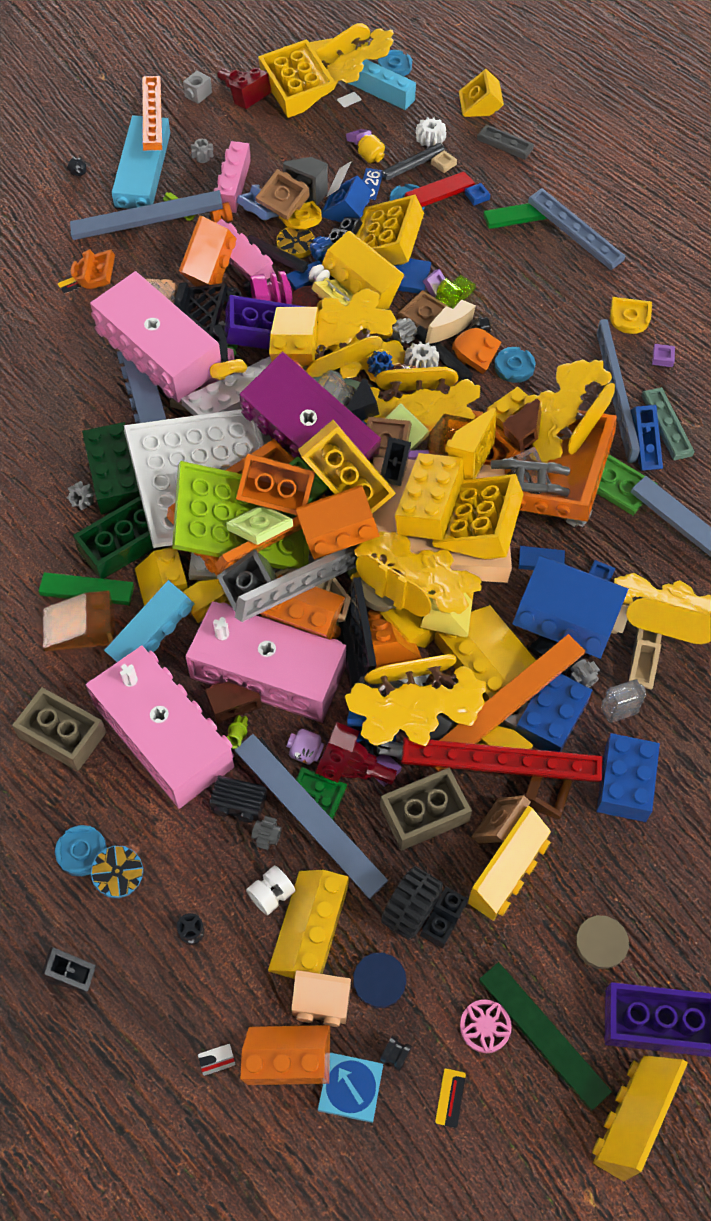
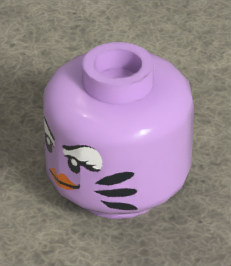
(305, 746)

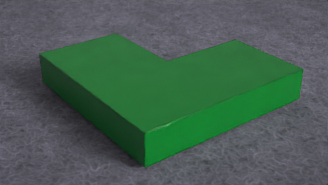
(324, 791)

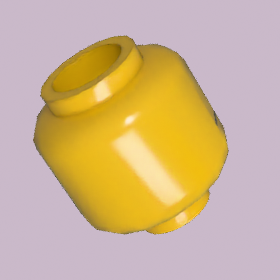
(371, 148)

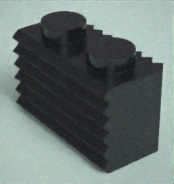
(238, 799)

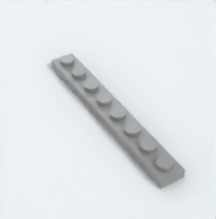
(294, 583)

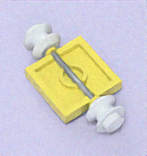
(328, 288)

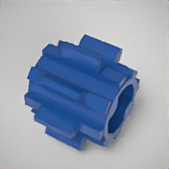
(319, 247)
(379, 362)

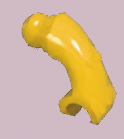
(221, 370)

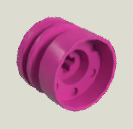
(274, 290)

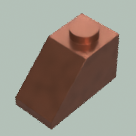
(231, 700)

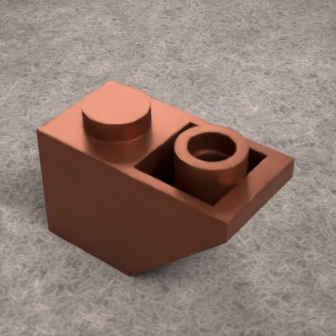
(524, 426)

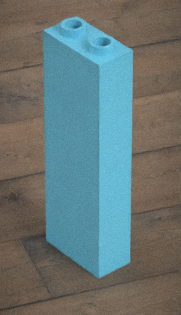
(139, 169)

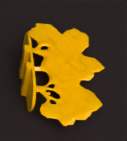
(420, 575)

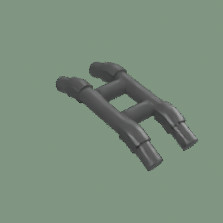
(542, 468)

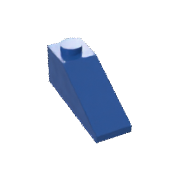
(648, 436)

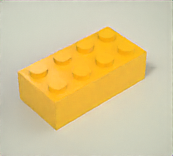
(344, 465)
(429, 496)

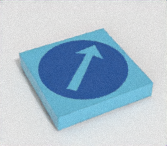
(351, 1088)

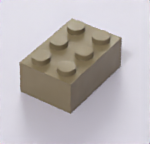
(59, 729)
(425, 808)

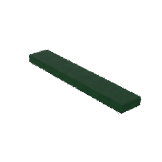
(545, 1037)

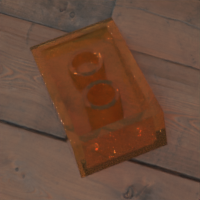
(79, 622)

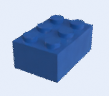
(553, 713)
(628, 777)

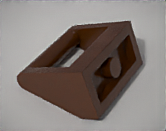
(543, 807)

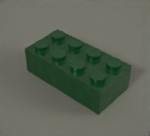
(110, 467)
(115, 539)

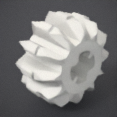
(430, 132)
(422, 355)

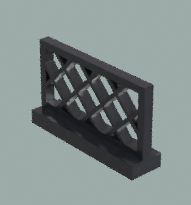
(185, 302)
(357, 636)

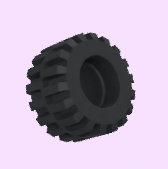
(411, 902)

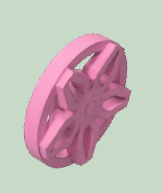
(485, 1026)

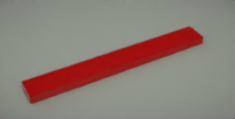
(503, 760)

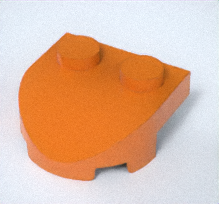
(93, 269)
(476, 348)

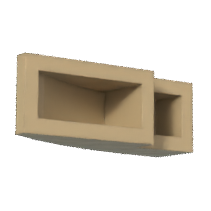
(450, 322)
(645, 657)

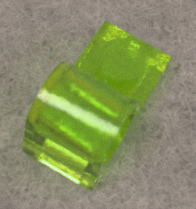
(452, 292)

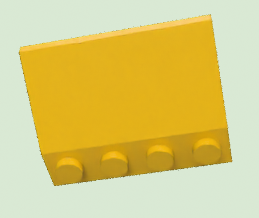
(296, 77)
(392, 228)
(483, 517)
(488, 650)
(638, 1115)

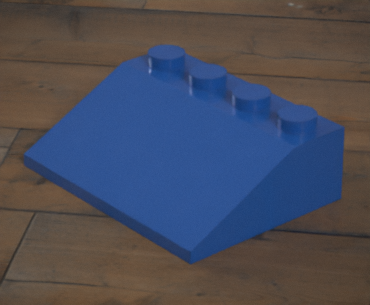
(572, 603)

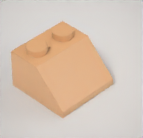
(321, 998)

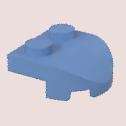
(249, 203)

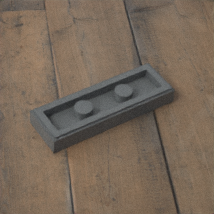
(505, 142)

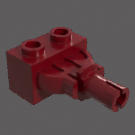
(246, 86)
(350, 759)

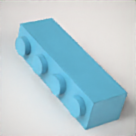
(386, 85)
(152, 622)

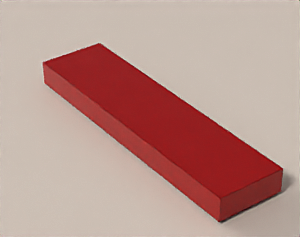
(442, 189)

